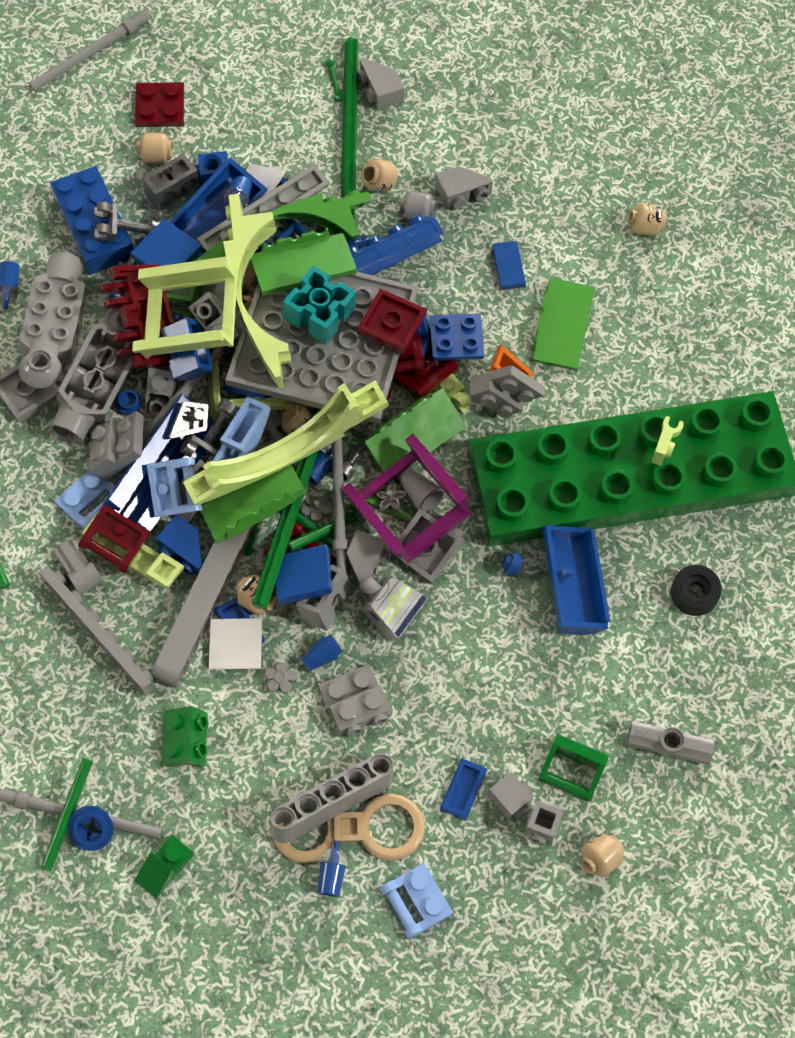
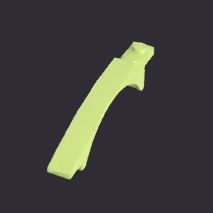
(244, 239)
(326, 427)

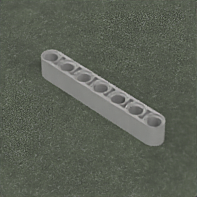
(198, 609)

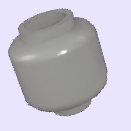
(418, 203)

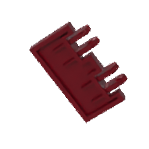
(134, 312)

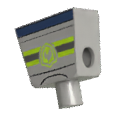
(391, 605)

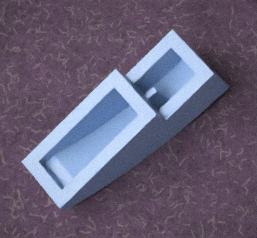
(244, 430)

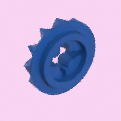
(80, 833)

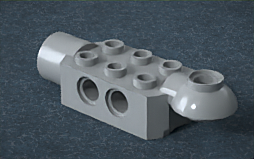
(52, 320)
(92, 381)

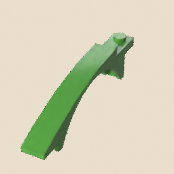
(327, 213)

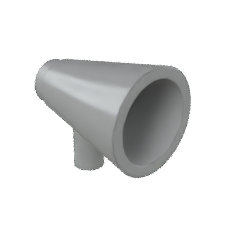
(421, 489)

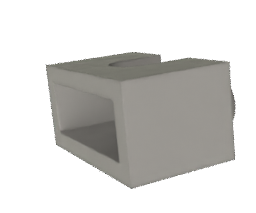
(322, 613)

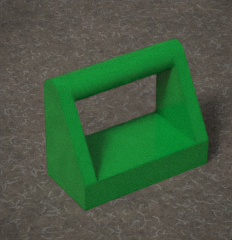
(578, 753)

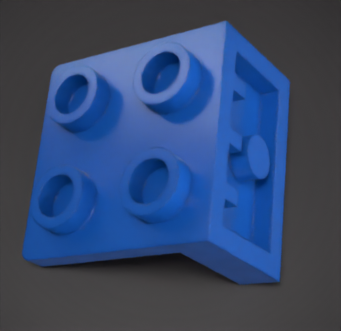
(456, 337)

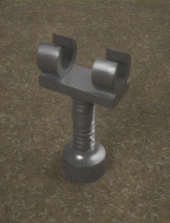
(109, 231)
(227, 410)
(359, 431)

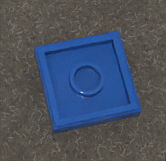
(166, 246)
(304, 575)

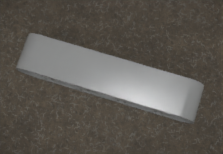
(325, 808)

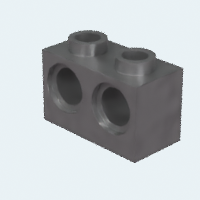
(171, 181)

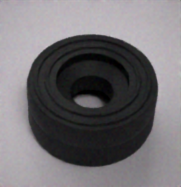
(706, 580)

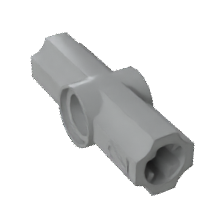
(688, 746)

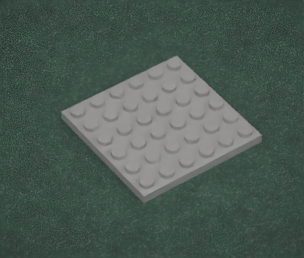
(315, 366)

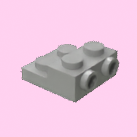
(505, 390)
(116, 445)
(437, 556)
(355, 701)

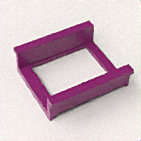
(439, 475)

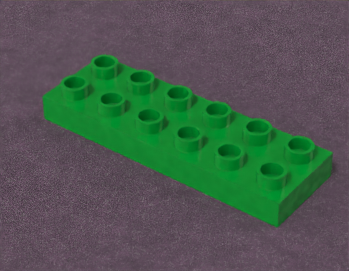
(604, 475)

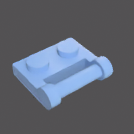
(166, 489)
(83, 495)
(425, 897)

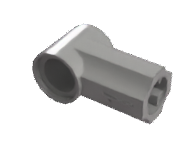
(79, 571)

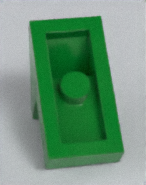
(163, 866)

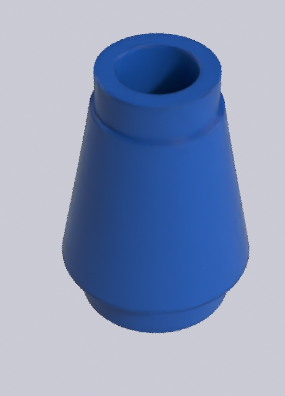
(321, 653)

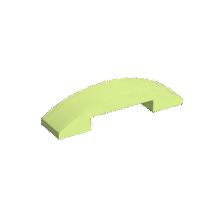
(148, 563)

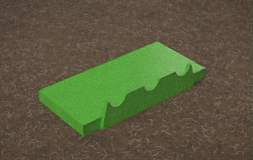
(288, 260)
(563, 324)
(430, 419)
(251, 504)

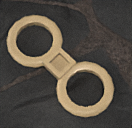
(354, 828)

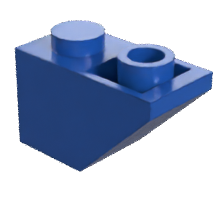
(182, 543)

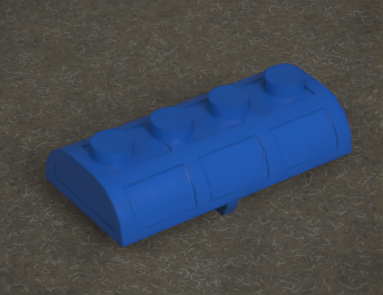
(207, 205)
(397, 245)
(576, 580)

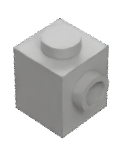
(511, 796)
(543, 823)

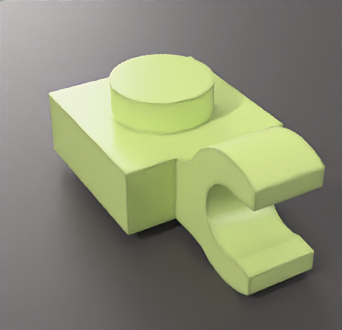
(455, 390)
(664, 446)

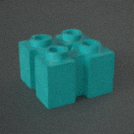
(319, 305)

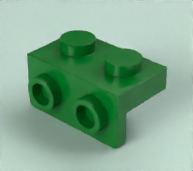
(184, 737)

